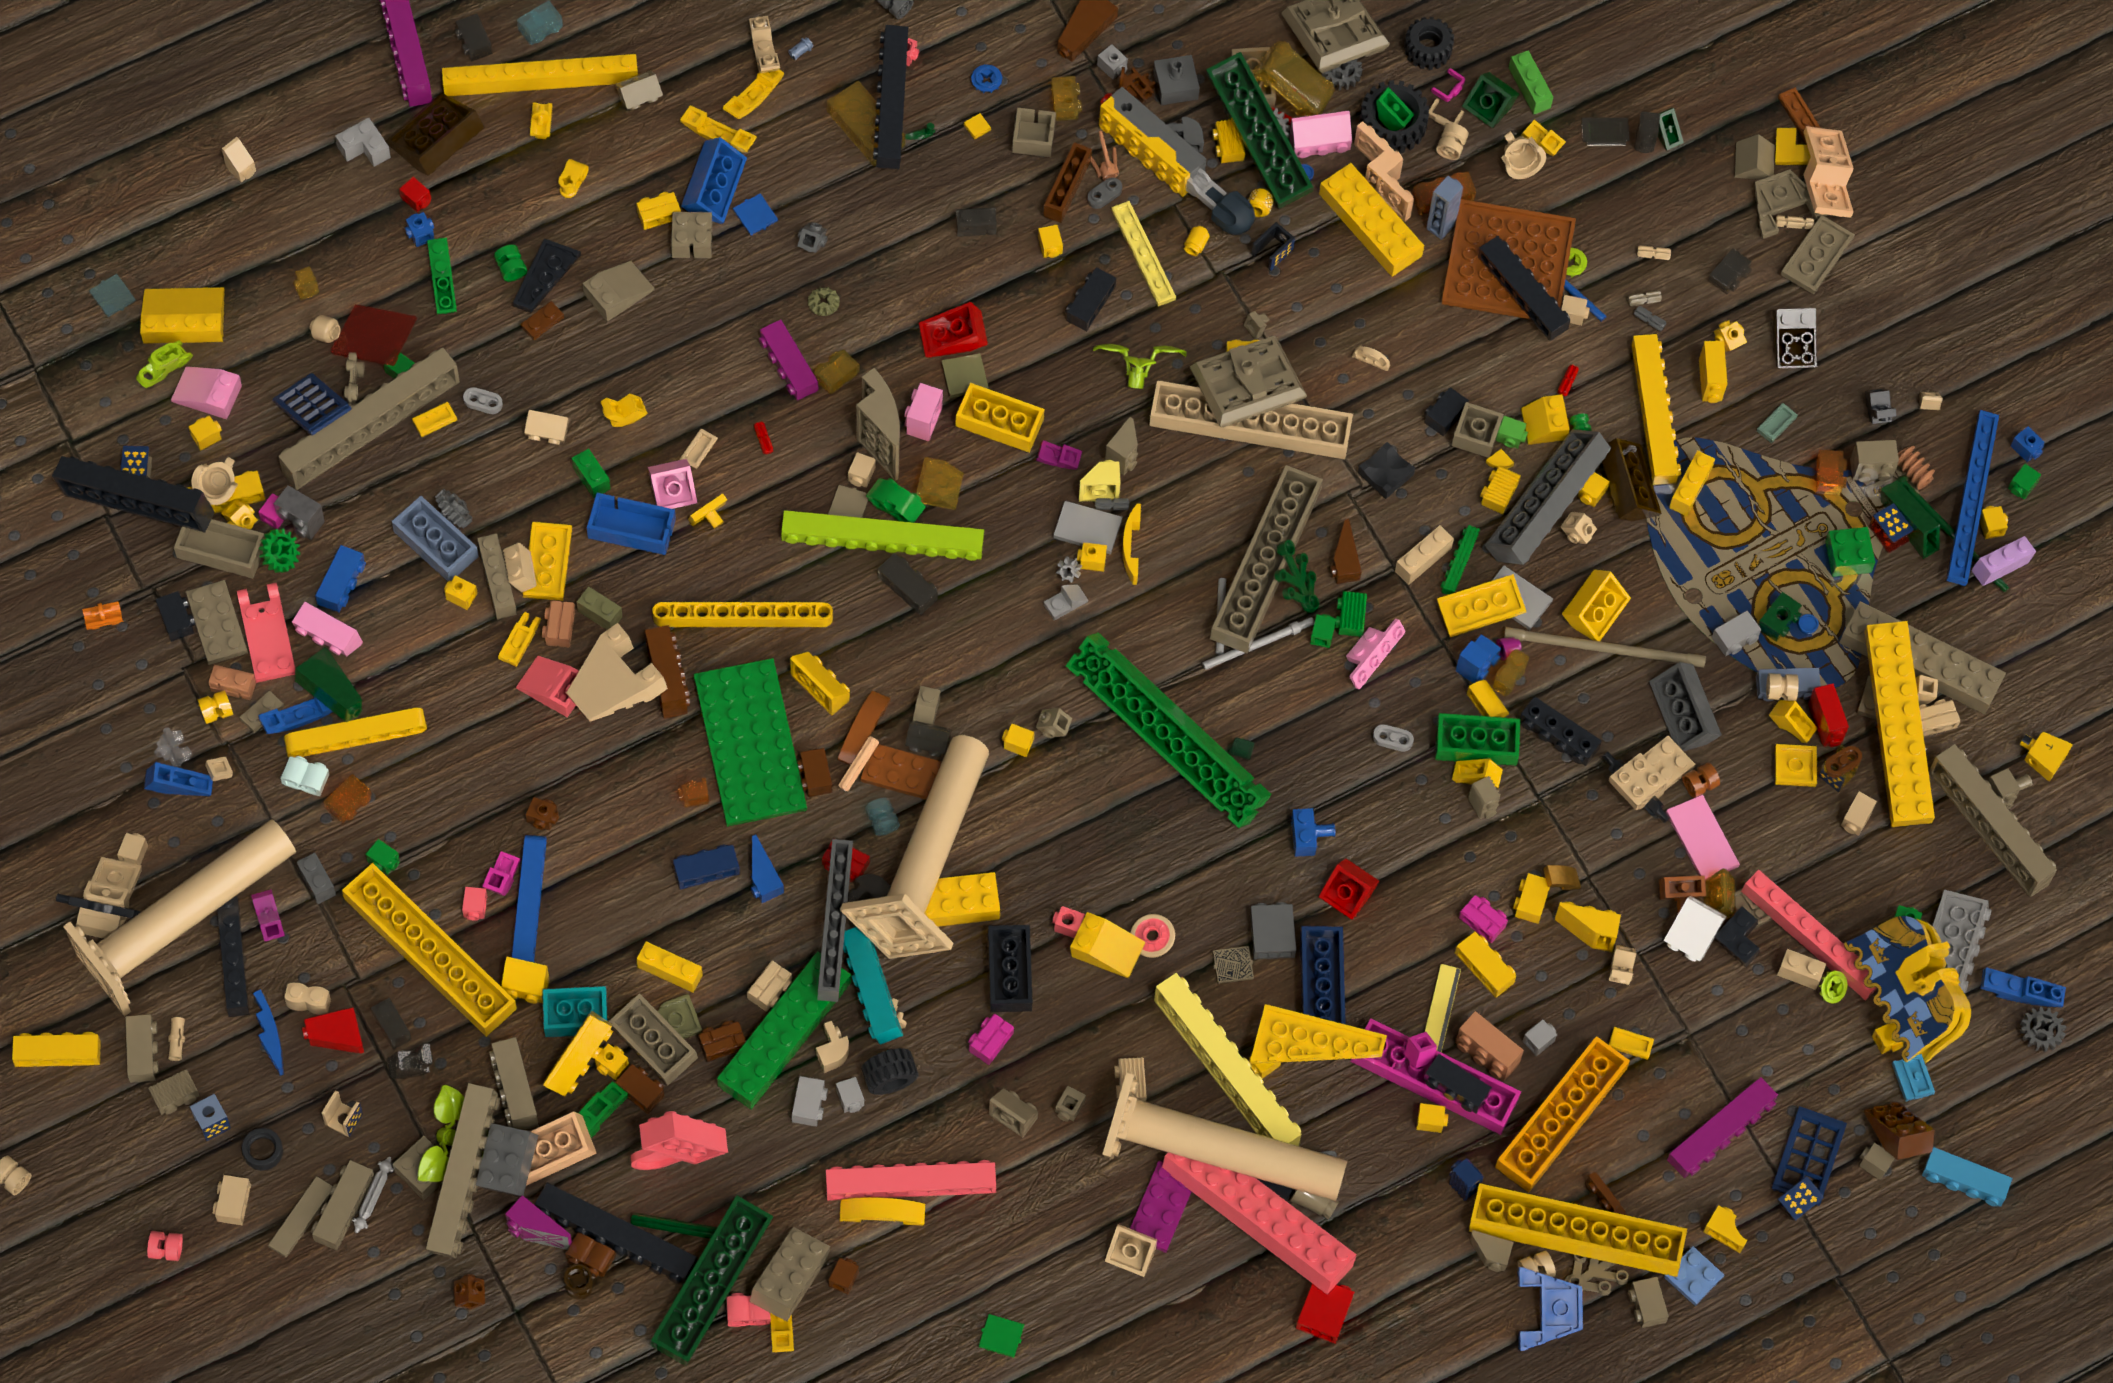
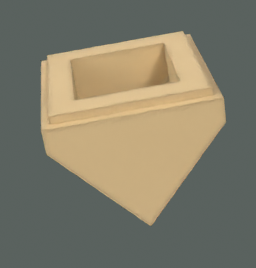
(1930, 400)

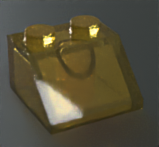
(939, 483)

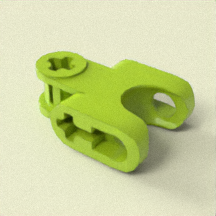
(163, 362)

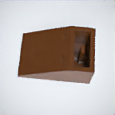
(1900, 1130)

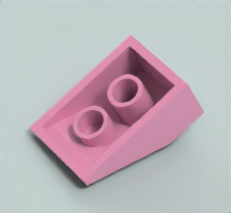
(208, 390)

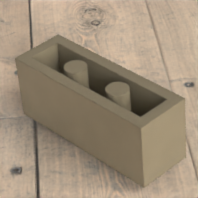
(141, 1048)

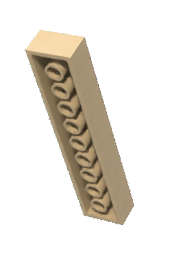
(1288, 427)

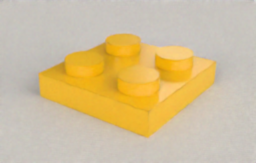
(1795, 765)

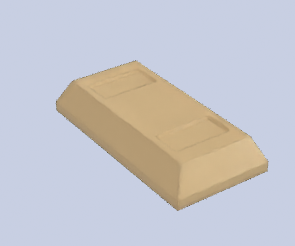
(699, 448)

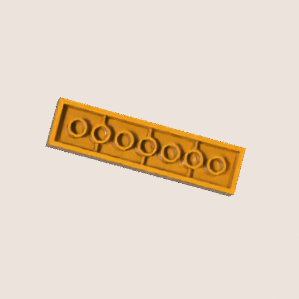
(1562, 1114)

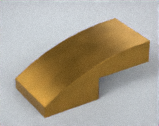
(1562, 876)

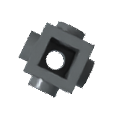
(807, 237)

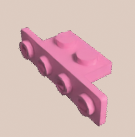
(1372, 650)

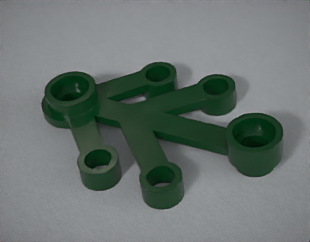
(1307, 598)

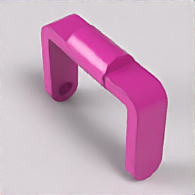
(1456, 89)

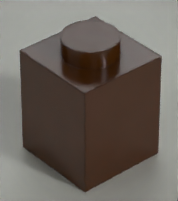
(844, 1275)

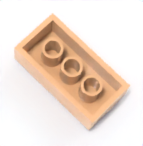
(560, 1145)

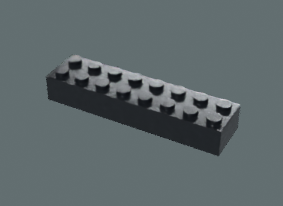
(133, 493)

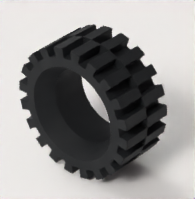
(1412, 100)

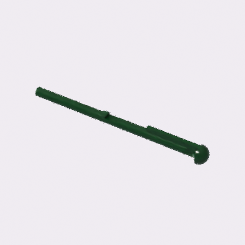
(1943, 524)

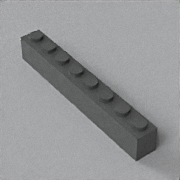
(835, 920)

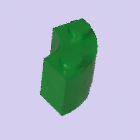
(895, 500)

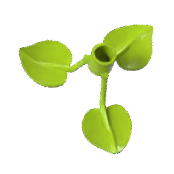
(1136, 375)
(446, 1110)

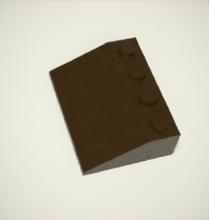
(435, 133)

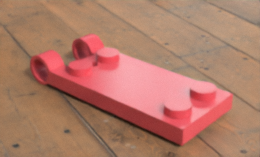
(267, 636)

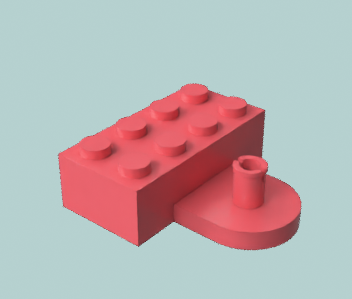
(677, 1139)

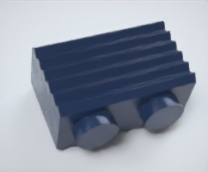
(1465, 1178)

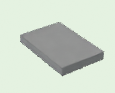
(1087, 525)
(1533, 598)

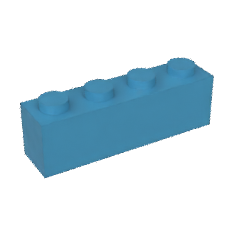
(1967, 1177)

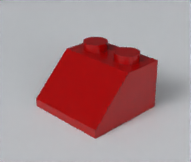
(1348, 888)

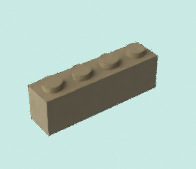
(496, 576)
(343, 1205)

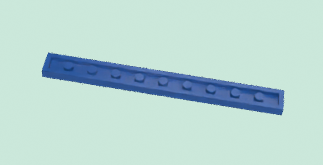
(1972, 498)

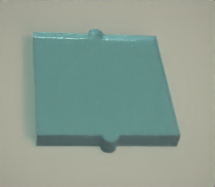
(112, 295)

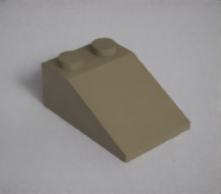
(616, 289)

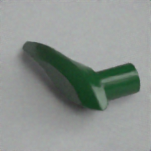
(921, 133)

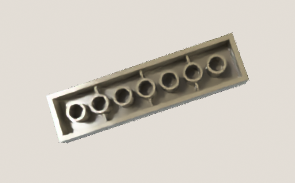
(1957, 672)
(1993, 820)
(462, 1171)

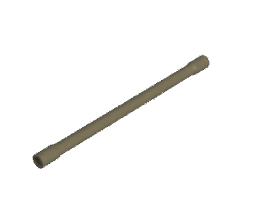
(1522, 635)

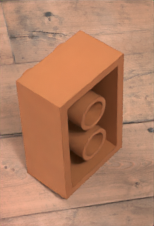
(1489, 1046)

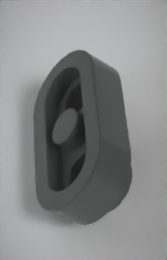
(1105, 192)

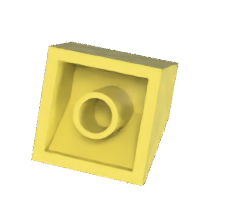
(1101, 482)

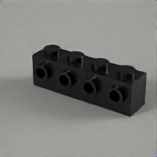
(1560, 731)

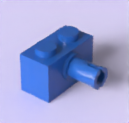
(1306, 832)

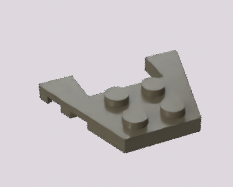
(1778, 195)

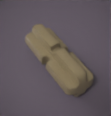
(1648, 297)

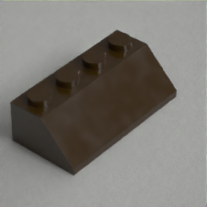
(1630, 481)

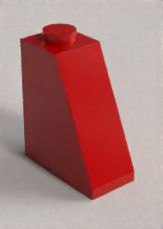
(334, 1031)

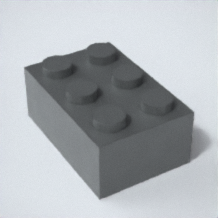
(507, 1160)

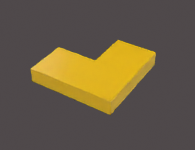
(1787, 151)

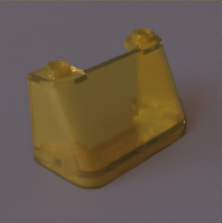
(1294, 79)

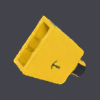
(2045, 753)

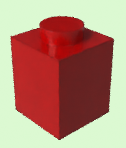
(415, 194)

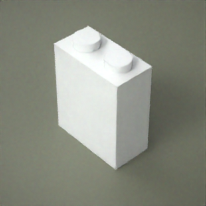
(1694, 929)

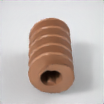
(1914, 467)

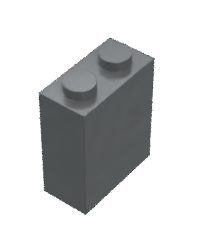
(1272, 931)

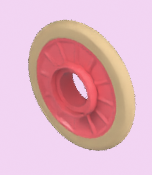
(1165, 932)

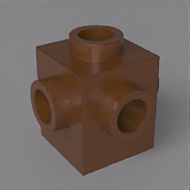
(542, 814)
(469, 1292)

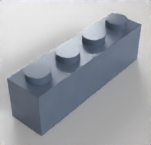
(1444, 207)

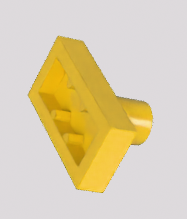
(709, 512)

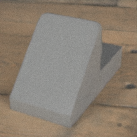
(1066, 601)

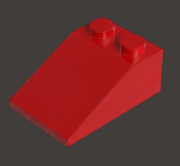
(953, 331)

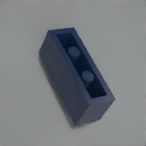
(706, 866)

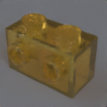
(1065, 98)

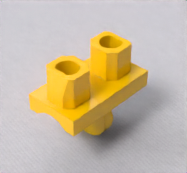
(541, 120)

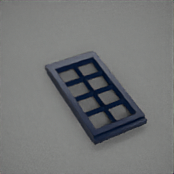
(343, 406)
(1821, 1121)

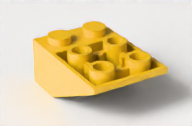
(1590, 925)

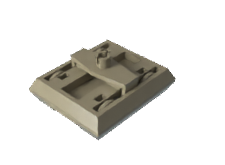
(1335, 31)
(1248, 376)

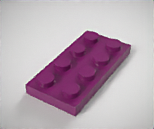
(1161, 1207)

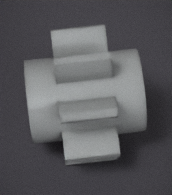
(1065, 573)

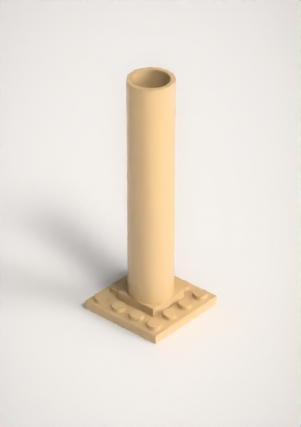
(179, 910)
(899, 920)
(1221, 1145)

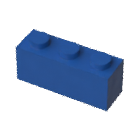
(340, 579)

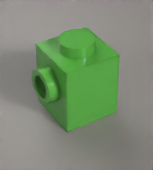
(1512, 432)

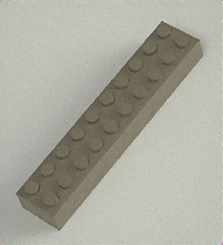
(369, 418)
(1255, 579)

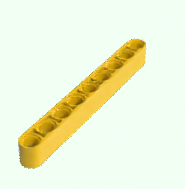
(733, 610)

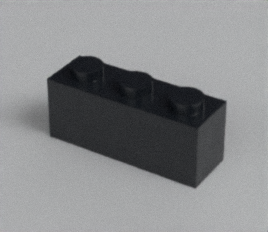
(1090, 299)
(1457, 1084)

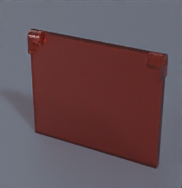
(374, 334)

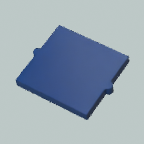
(755, 214)

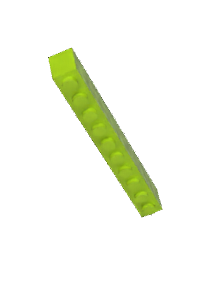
(882, 535)

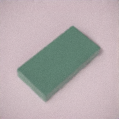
(1777, 423)

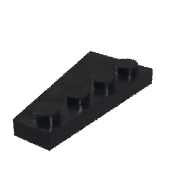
(546, 270)

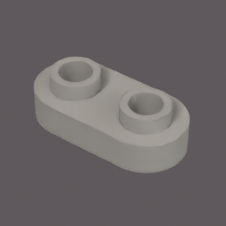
(484, 399)
(1393, 736)

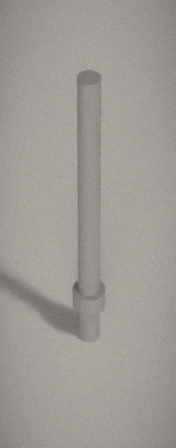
(1294, 628)

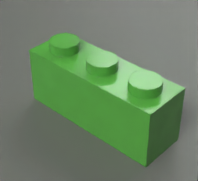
(1530, 82)

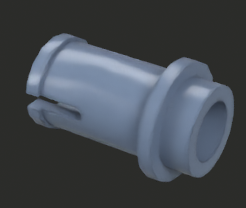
(800, 48)

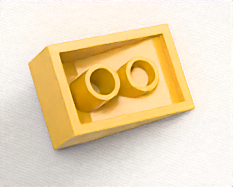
(1106, 945)

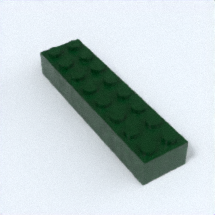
(1259, 130)
(711, 1280)

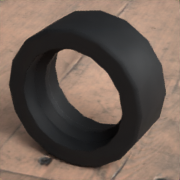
(263, 1164)

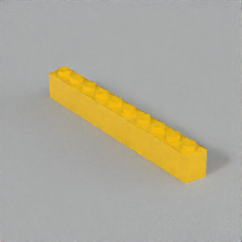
(538, 75)

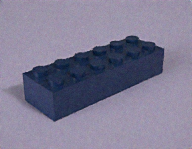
(1322, 972)

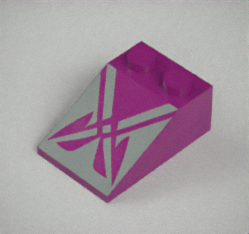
(535, 1226)

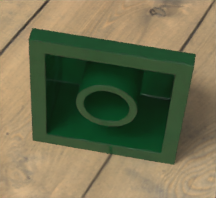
(1490, 99)

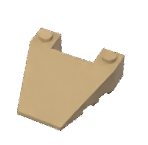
(608, 683)

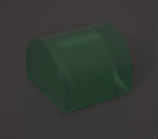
(1242, 748)

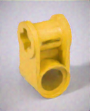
(572, 178)

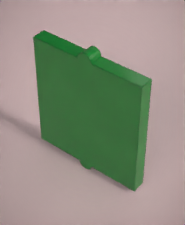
(1001, 1335)

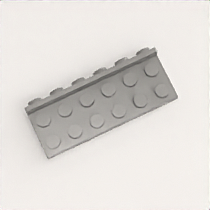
(1961, 923)

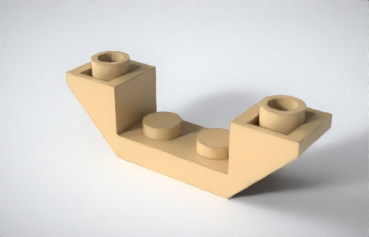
(763, 46)

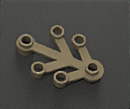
(356, 370)
(1596, 1270)

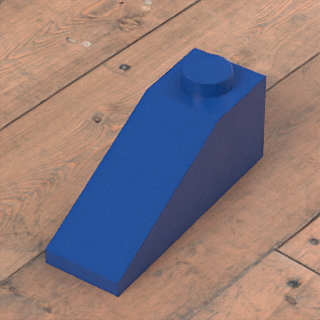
(176, 780)
(764, 876)

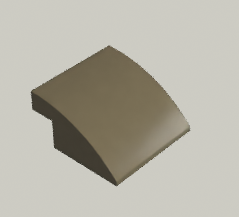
(879, 423)

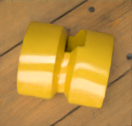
(215, 707)

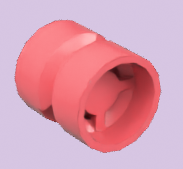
(172, 1246)

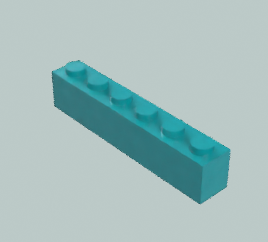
(872, 986)

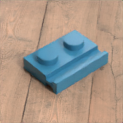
(1913, 1078)

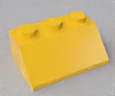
(1596, 605)
(819, 682)

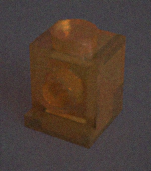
(694, 793)

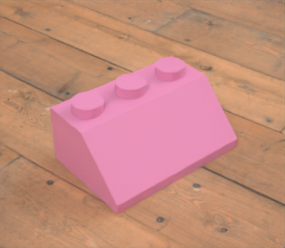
(1321, 134)
(326, 630)

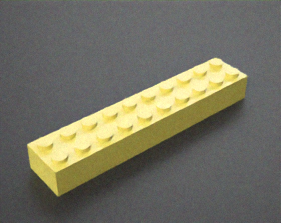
(1224, 1061)

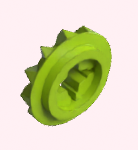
(1580, 261)
(1839, 989)

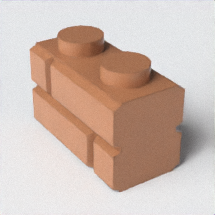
(559, 623)
(234, 682)

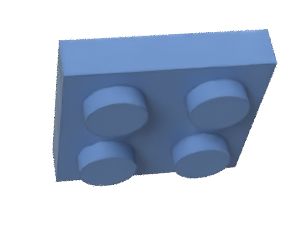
(1695, 1276)

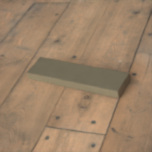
(301, 1217)

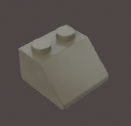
(1124, 447)
(1013, 1112)

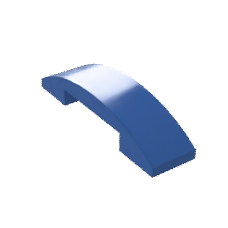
(293, 717)

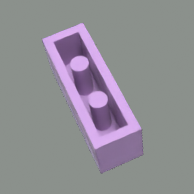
(2003, 561)

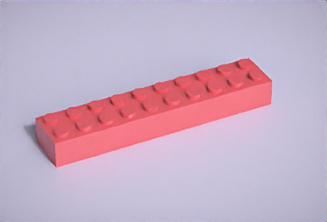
(1267, 1220)

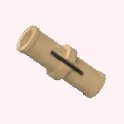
(176, 1039)

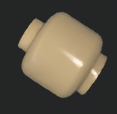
(325, 329)

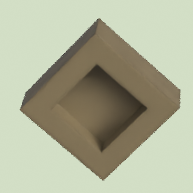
(1256, 324)

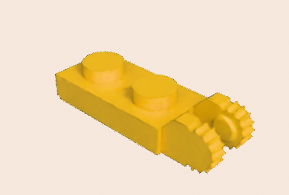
(518, 640)

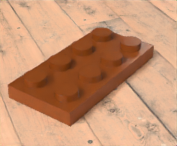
(901, 771)

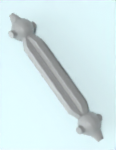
(372, 1194)

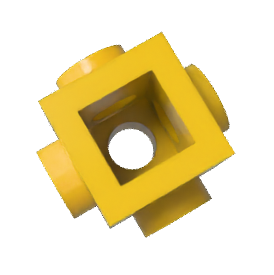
(1731, 334)
(239, 514)
(611, 1061)

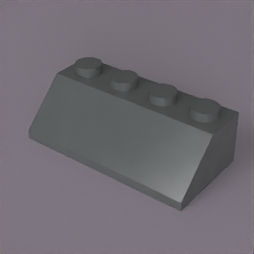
(1685, 707)

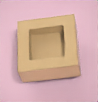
(219, 769)

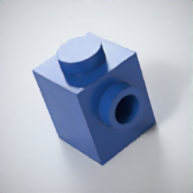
(2028, 444)

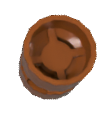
(1698, 781)

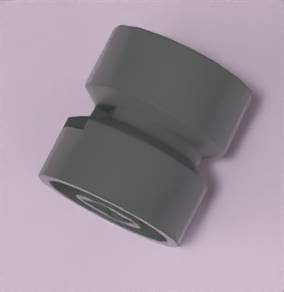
(897, 8)

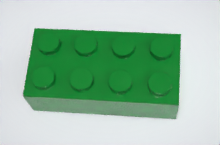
(1477, 738)

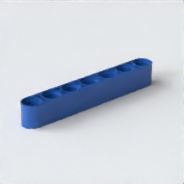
(529, 898)

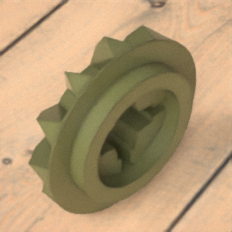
(823, 308)

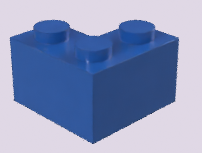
(1477, 659)

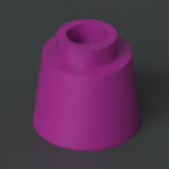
(1507, 646)

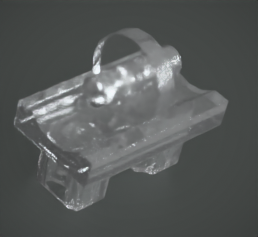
(169, 748)

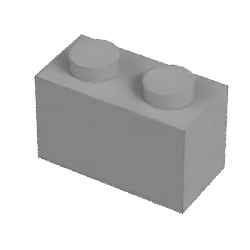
(1736, 634)
(808, 1101)

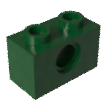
(1785, 607)

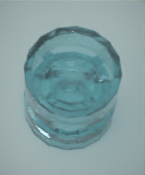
(882, 817)

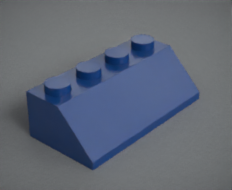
(714, 179)

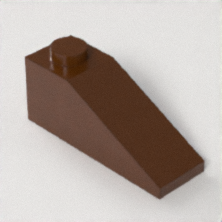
(1346, 561)

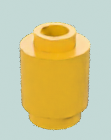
(1196, 240)

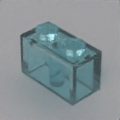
(540, 23)

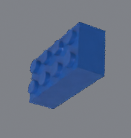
(632, 524)

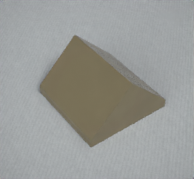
(1754, 158)

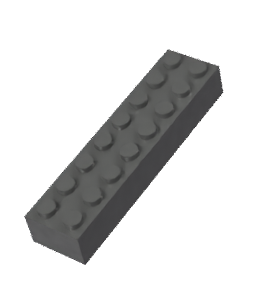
(1548, 497)

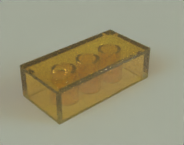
(855, 114)

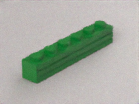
(1461, 558)

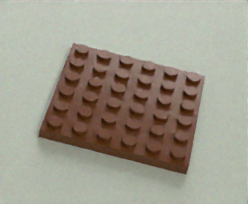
(1536, 237)

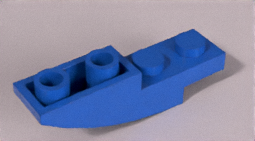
(2022, 990)

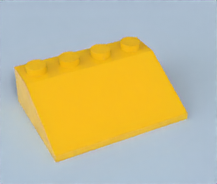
(182, 315)

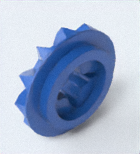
(986, 71)

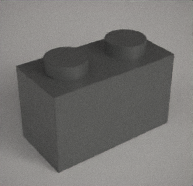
(316, 878)

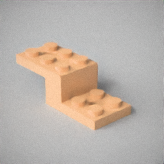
(1384, 170)
(1828, 171)

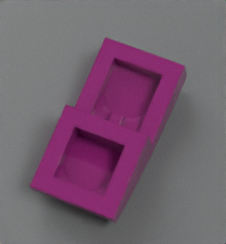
(1058, 456)

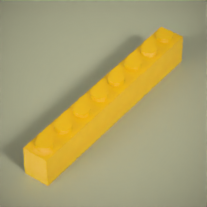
(1655, 410)

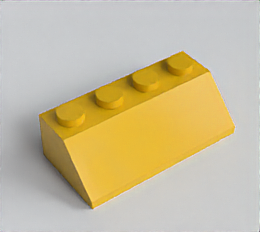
(578, 1053)

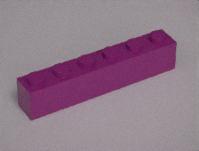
(1723, 1127)

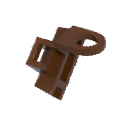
(1135, 88)

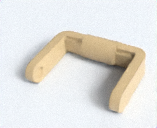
(1439, 119)

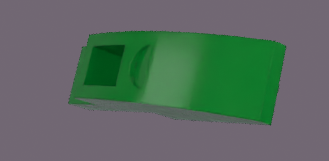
(442, 276)
(602, 1106)

